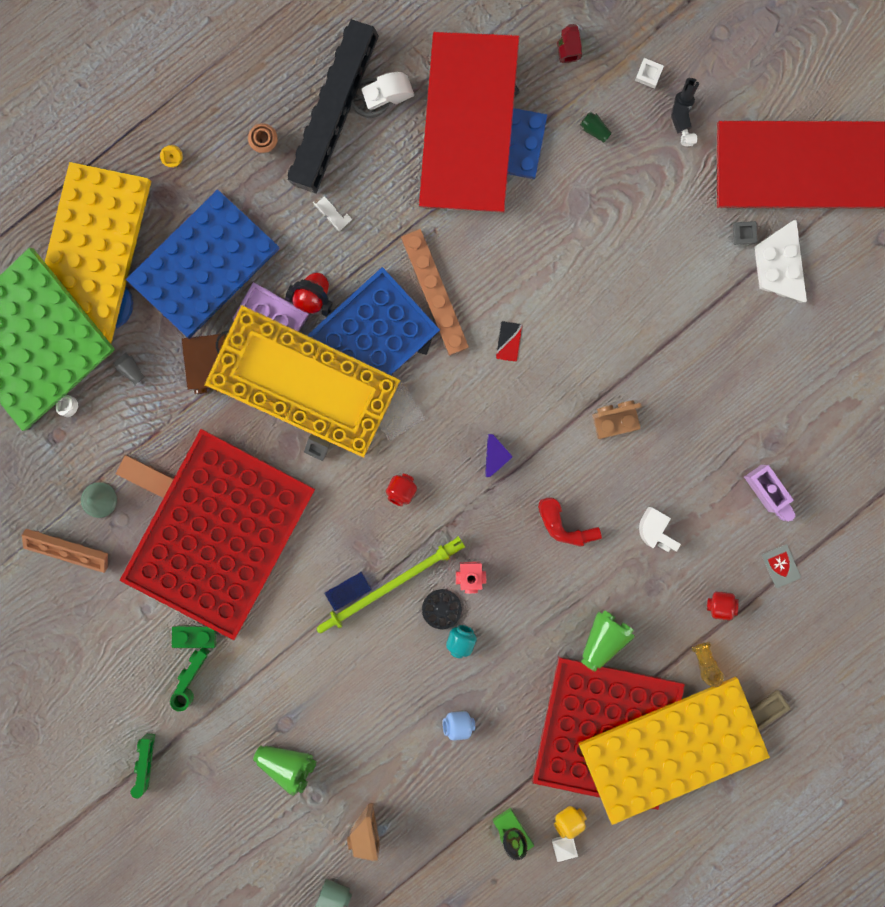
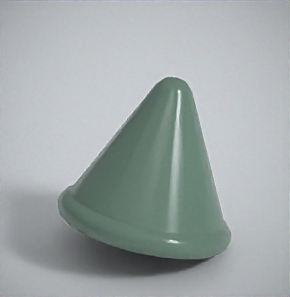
(98, 500)

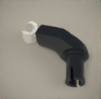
(680, 112)

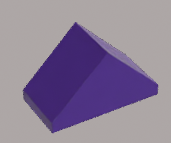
(495, 456)

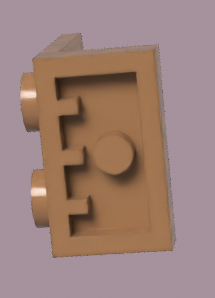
(616, 421)

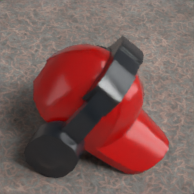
(310, 294)

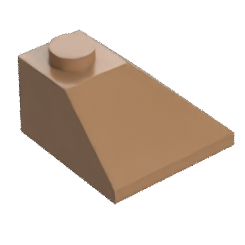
(364, 836)

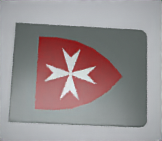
(781, 566)

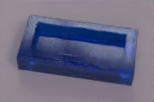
(348, 591)

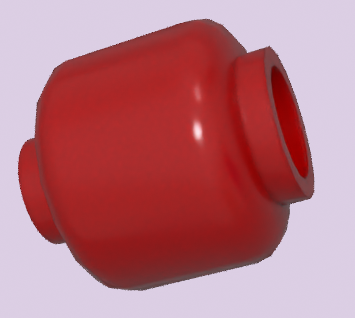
(401, 489)
(723, 605)

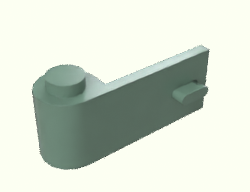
(333, 895)

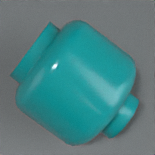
(461, 641)

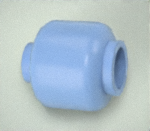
(458, 725)

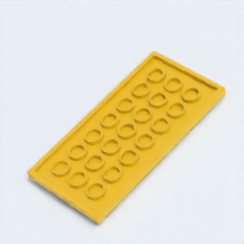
(97, 238)
(674, 750)

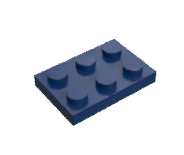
(526, 142)

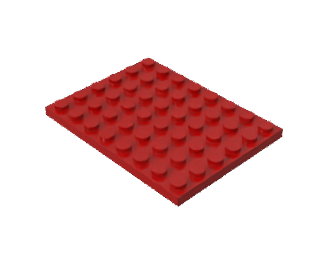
(217, 534)

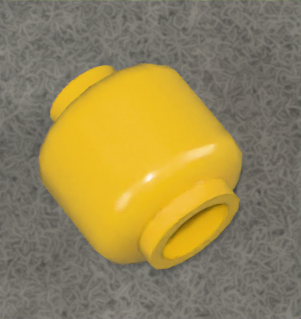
(570, 822)

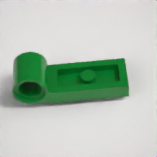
(185, 678)

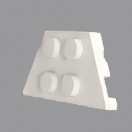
(781, 264)

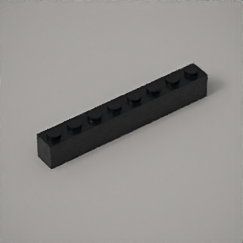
(333, 106)

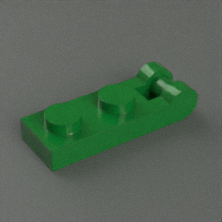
(143, 765)

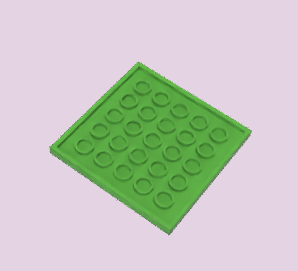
(43, 340)

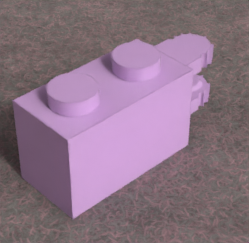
(771, 492)

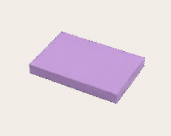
(273, 307)

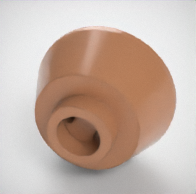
(260, 133)

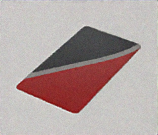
(509, 341)

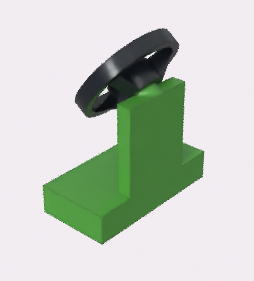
(513, 835)

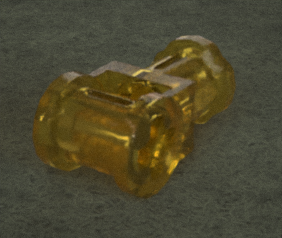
(708, 664)

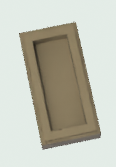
(769, 709)

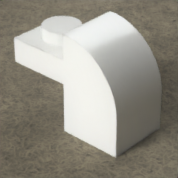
(389, 88)
(652, 528)

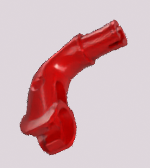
(550, 512)

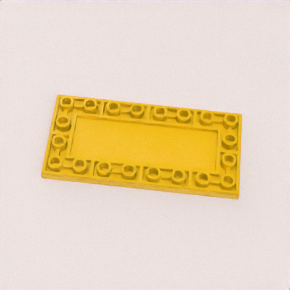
(302, 381)

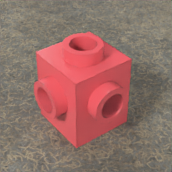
(468, 569)

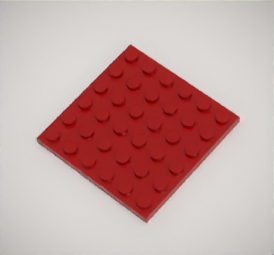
(586, 705)

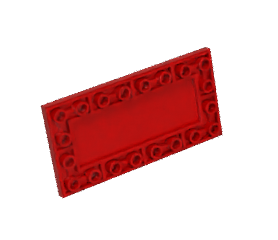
(469, 121)
(801, 164)

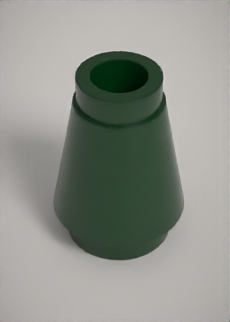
(595, 127)

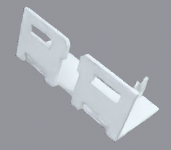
(333, 216)

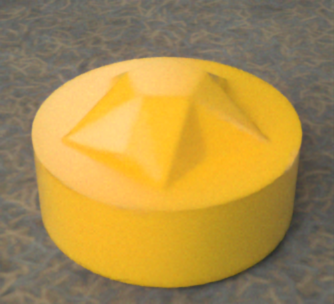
(171, 156)

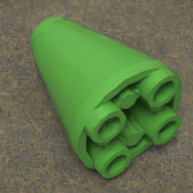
(605, 640)
(285, 767)

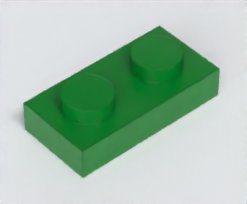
(193, 636)

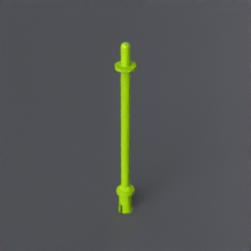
(442, 553)

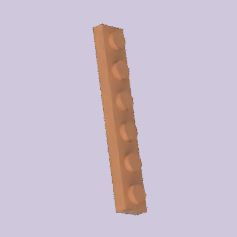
(434, 292)

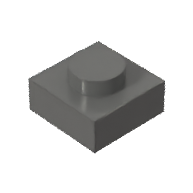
(745, 233)
(317, 447)

